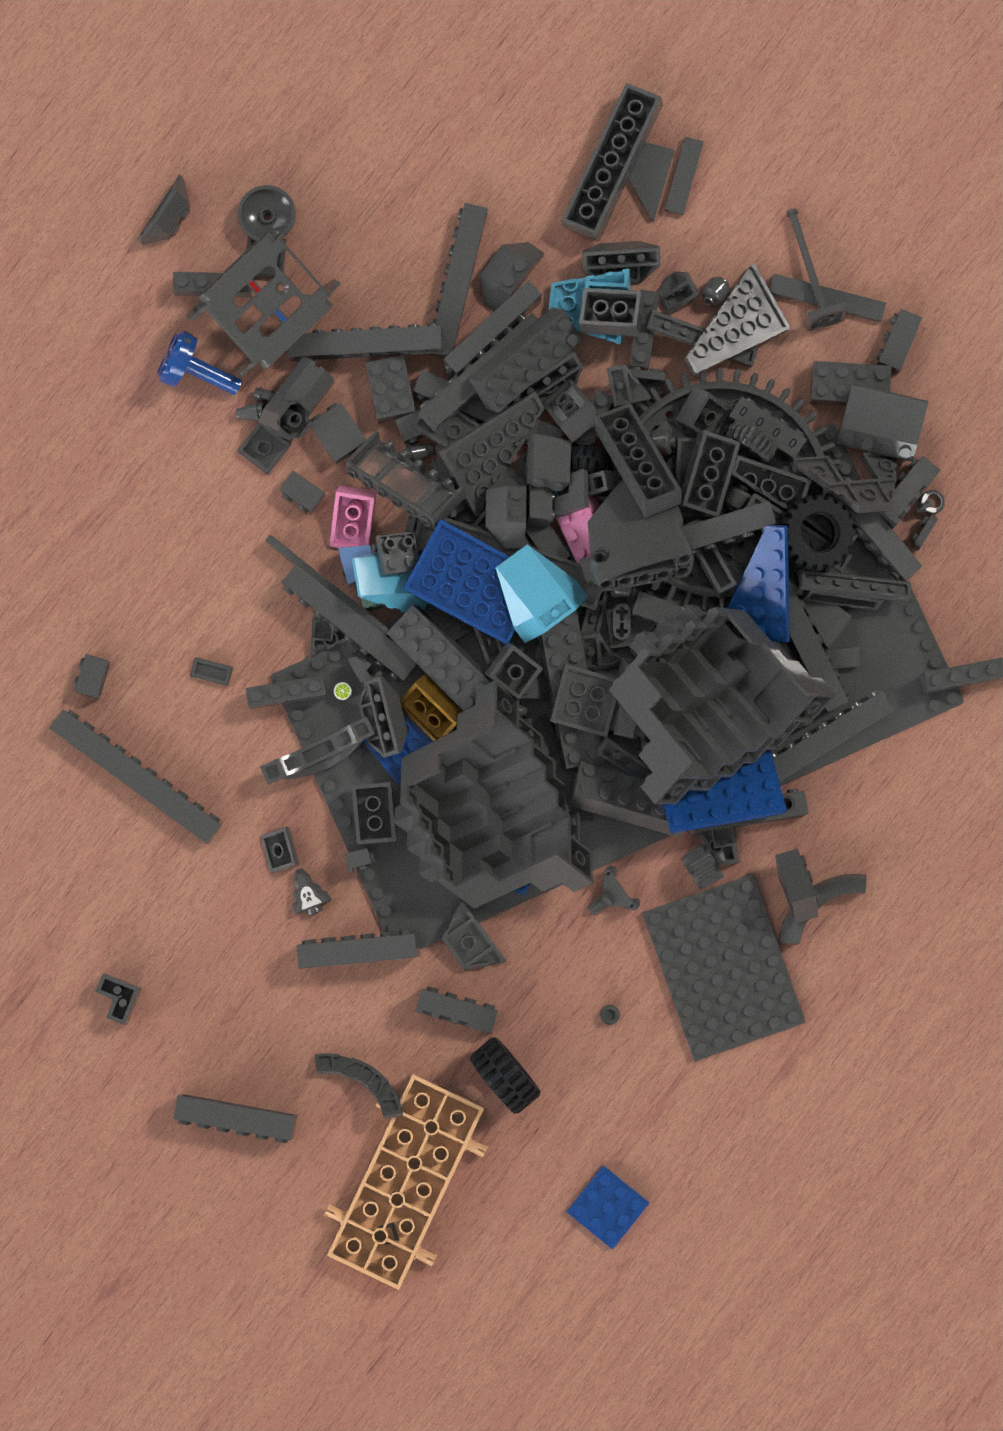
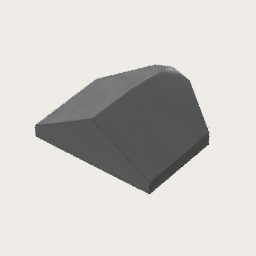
(677, 291)

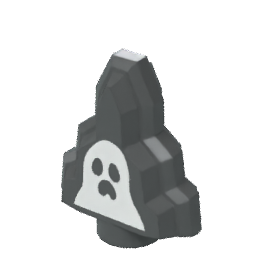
(308, 895)

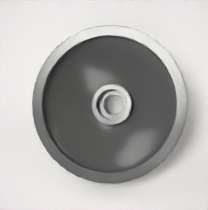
(261, 202)

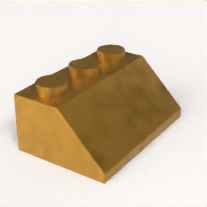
(430, 708)

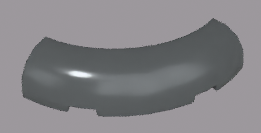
(827, 890)

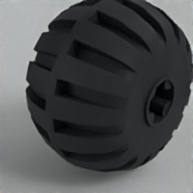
(590, 458)

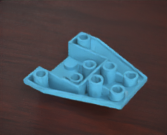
(537, 592)

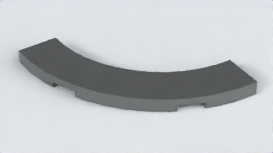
(366, 1076)

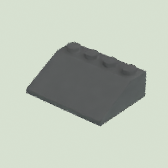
(882, 422)

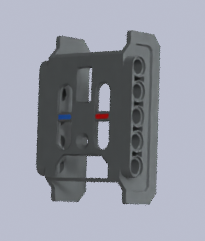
(219, 303)

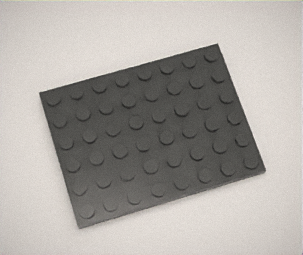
(723, 967)

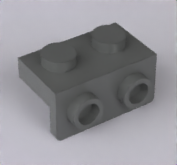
(650, 379)

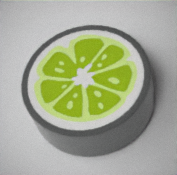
(342, 691)

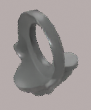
(925, 504)

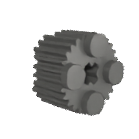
(702, 866)

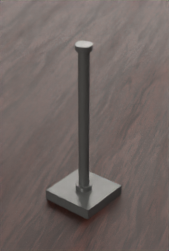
(824, 315)

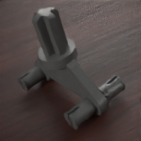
(613, 894)

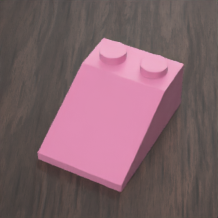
(352, 516)

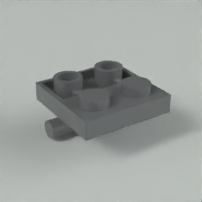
(396, 552)

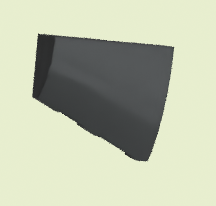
(325, 640)
(722, 845)

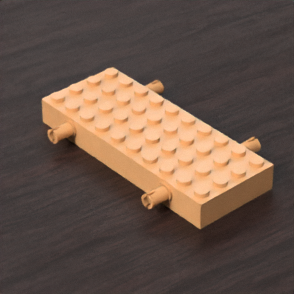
(406, 1182)

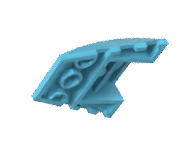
(569, 294)
(383, 588)

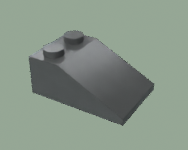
(571, 410)

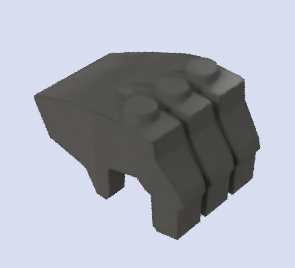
(361, 669)

